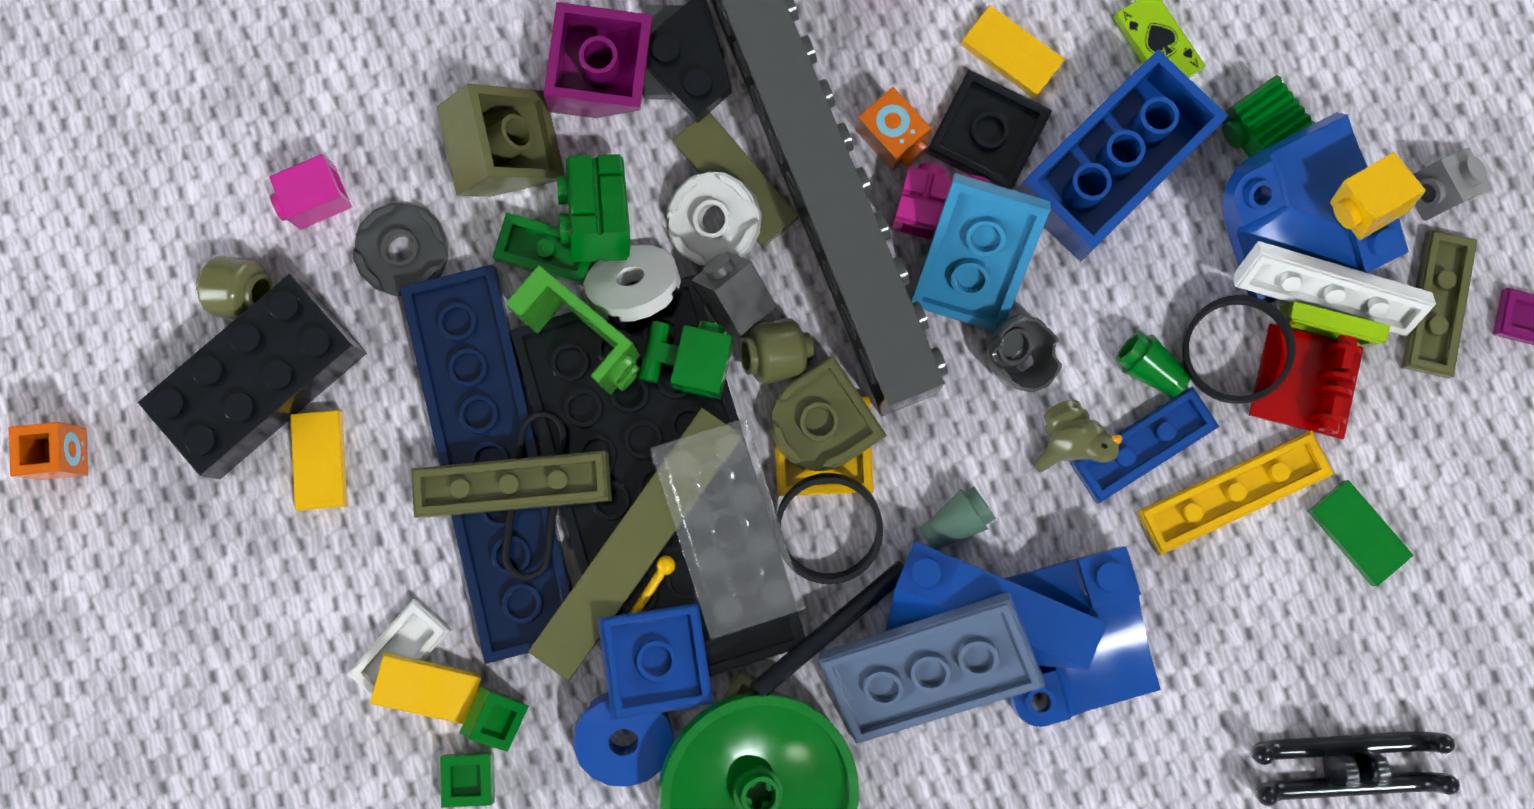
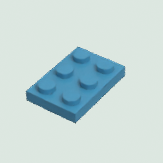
(979, 252)

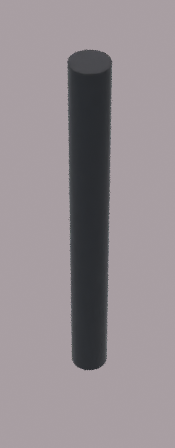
(827, 631)

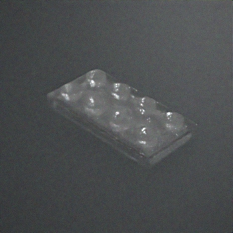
(728, 528)

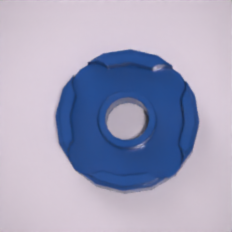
(621, 764)

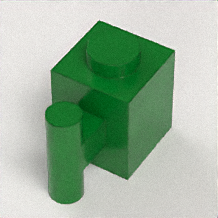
(698, 361)

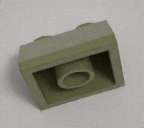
(499, 140)

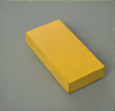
(1012, 51)
(318, 460)
(425, 688)

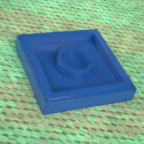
(654, 661)

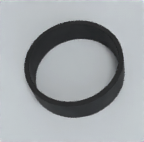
(1259, 304)
(867, 560)

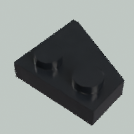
(689, 60)

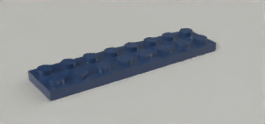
(475, 416)

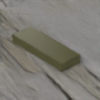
(712, 149)
(1447, 273)

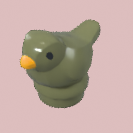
(1075, 437)

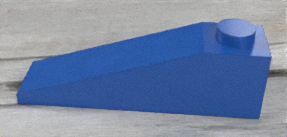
(940, 583)

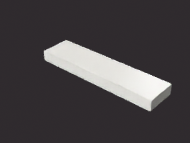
(1332, 287)

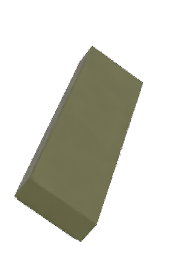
(511, 484)

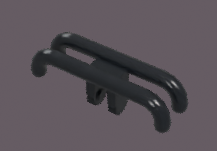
(1354, 766)

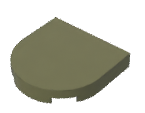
(823, 419)

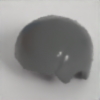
(1035, 340)

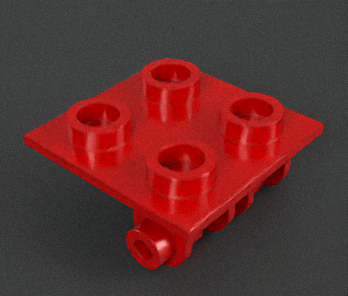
(1318, 387)

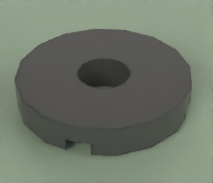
(394, 221)

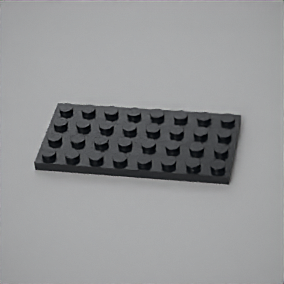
(626, 425)

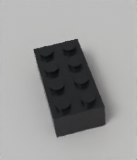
(252, 378)

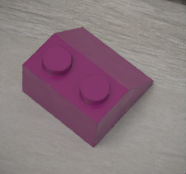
(596, 61)

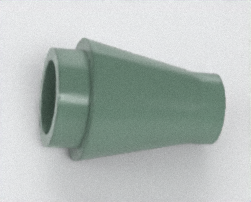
(958, 519)

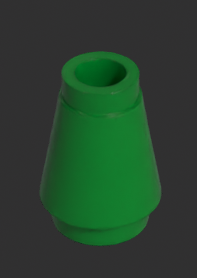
(1152, 364)

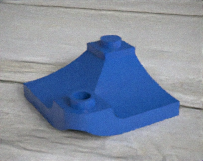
(1286, 195)
(1122, 666)

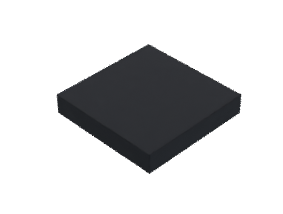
(989, 130)

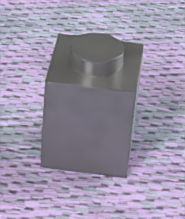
(733, 292)

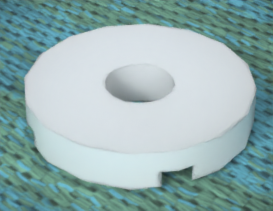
(687, 211)
(649, 265)

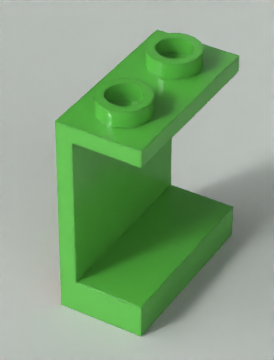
(544, 295)

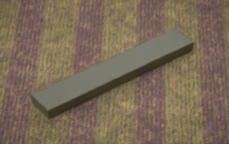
(611, 574)

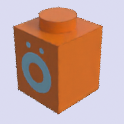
(894, 130)
(48, 451)

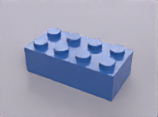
(1122, 153)

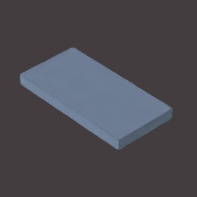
(932, 668)

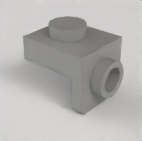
(1450, 183)

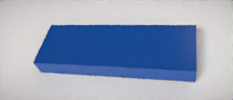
(1148, 444)

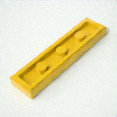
(1234, 492)

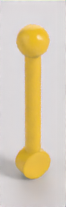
(665, 565)

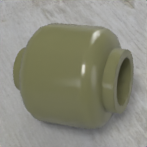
(231, 285)
(776, 351)

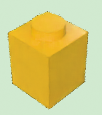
(1376, 196)

